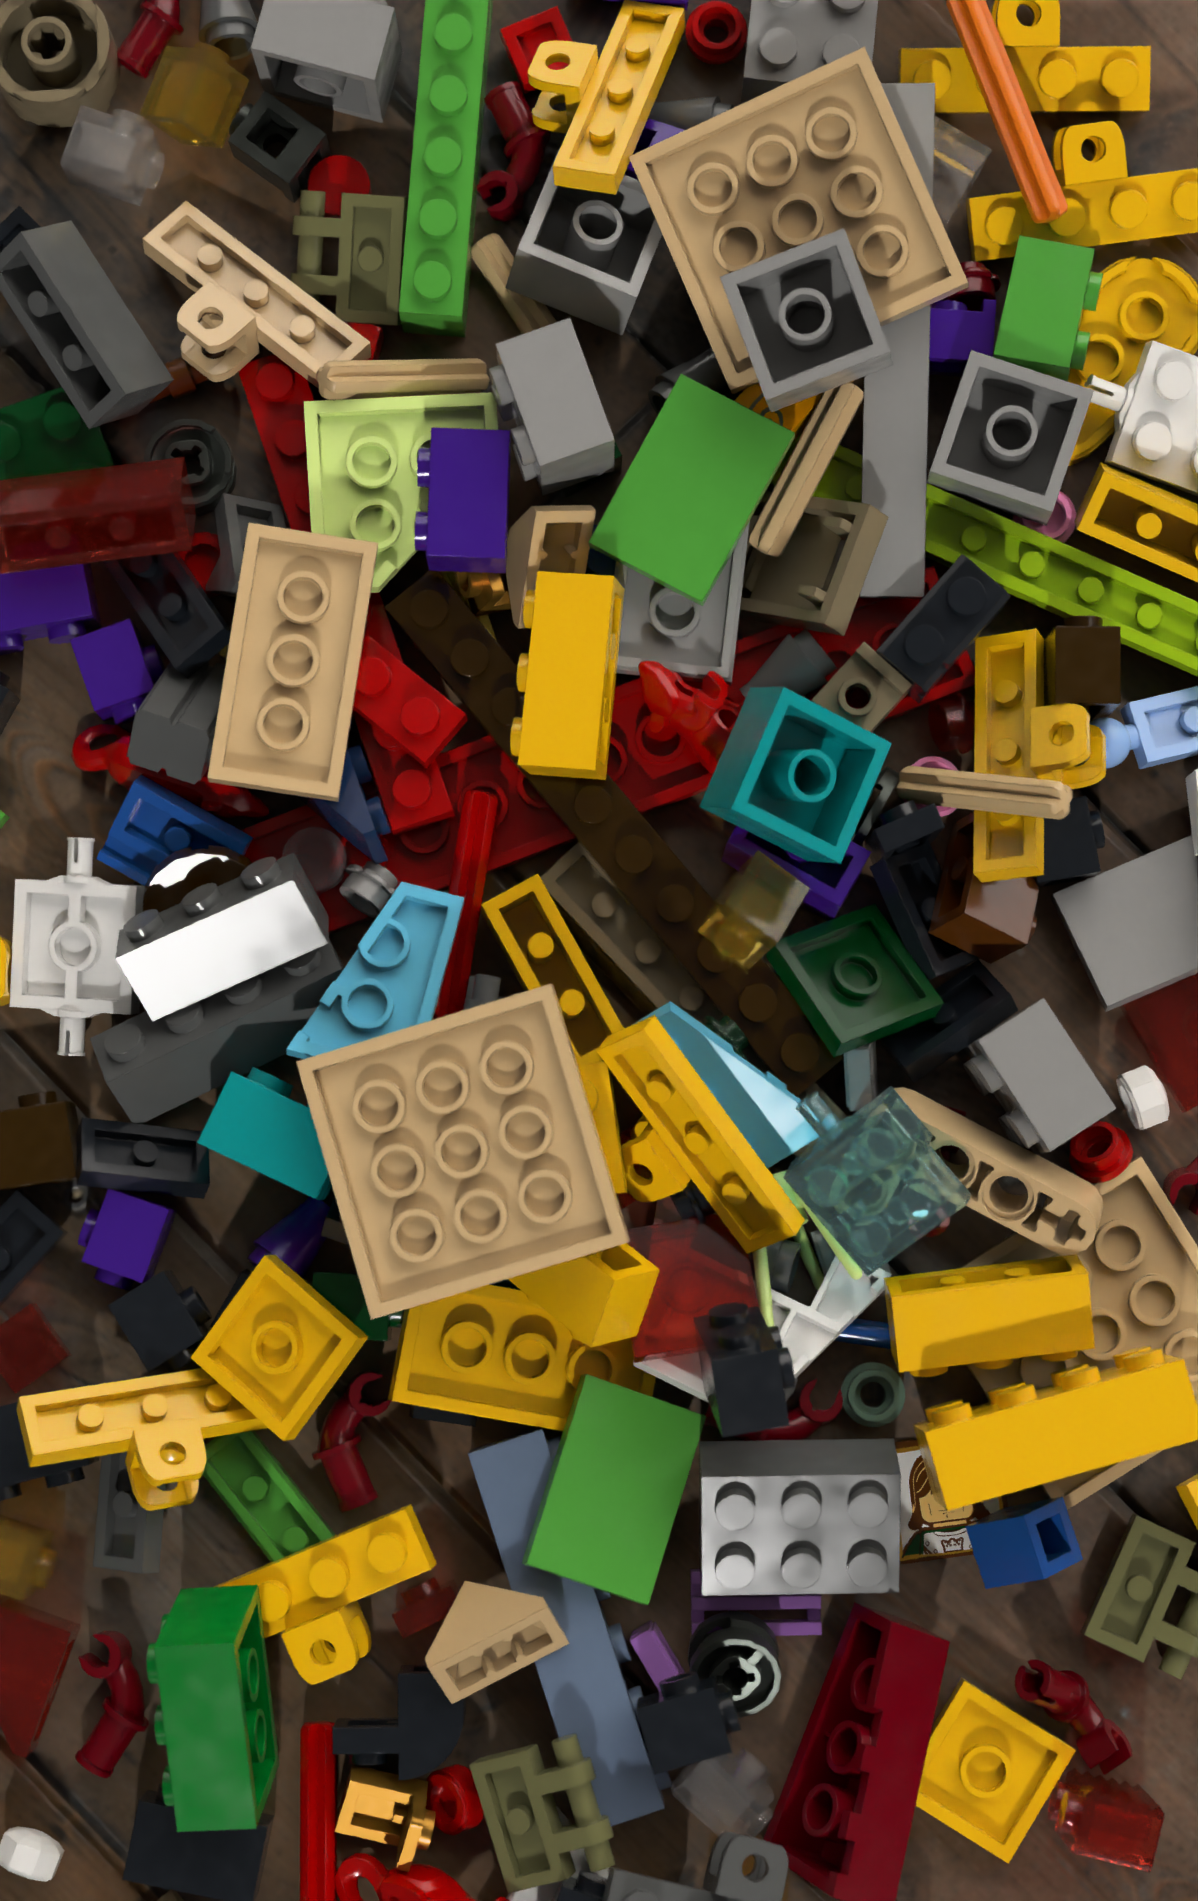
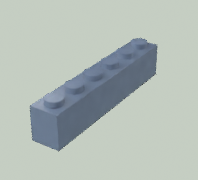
(586, 1676)

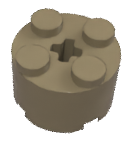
(54, 88)

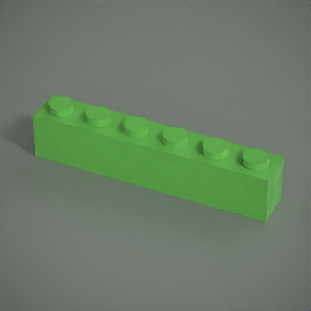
(445, 167)

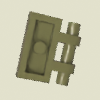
(368, 258)
(1138, 1592)
(525, 1819)

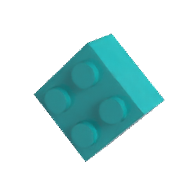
(795, 774)
(268, 1133)

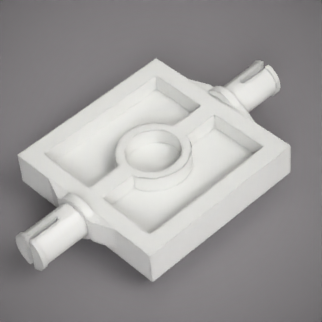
(1155, 417)
(69, 946)

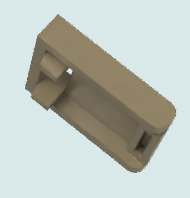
(818, 572)

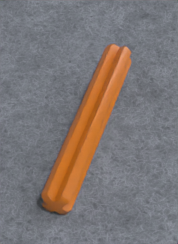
(1008, 109)

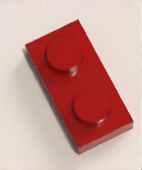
(404, 705)

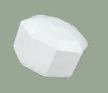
(1143, 1097)
(30, 1853)

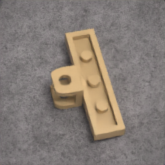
(243, 303)

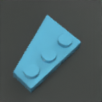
(391, 976)
(752, 1099)

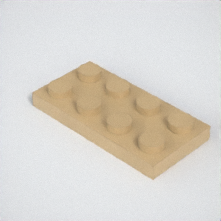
(293, 662)

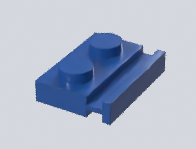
(158, 823)

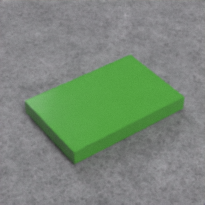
(691, 489)
(614, 1489)

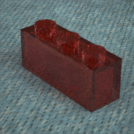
(95, 515)

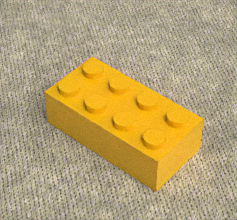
(1058, 1429)

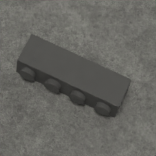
(197, 1047)

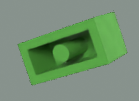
(1046, 306)

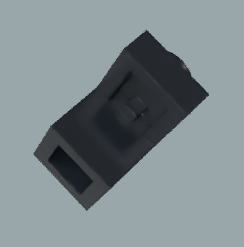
(420, 1734)

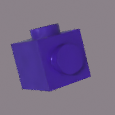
(117, 669)
(125, 1238)

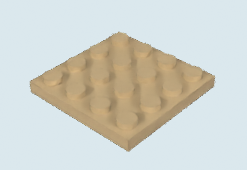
(787, 173)
(462, 1151)
(1139, 1292)

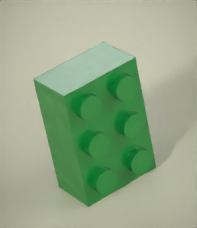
(214, 1708)

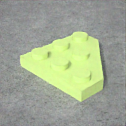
(367, 462)

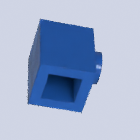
(1011, 1548)

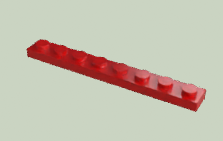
(277, 398)

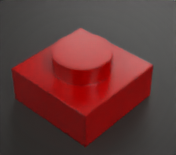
(525, 36)

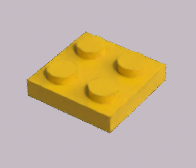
(279, 1347)
(989, 1770)

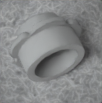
(368, 887)

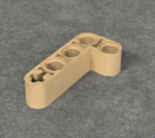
(995, 1157)

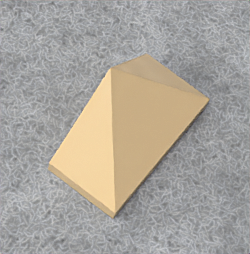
(546, 541)
(490, 1637)

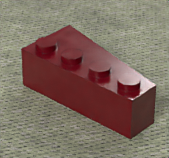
(862, 1759)

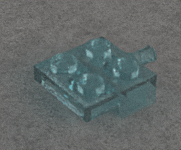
(874, 1178)

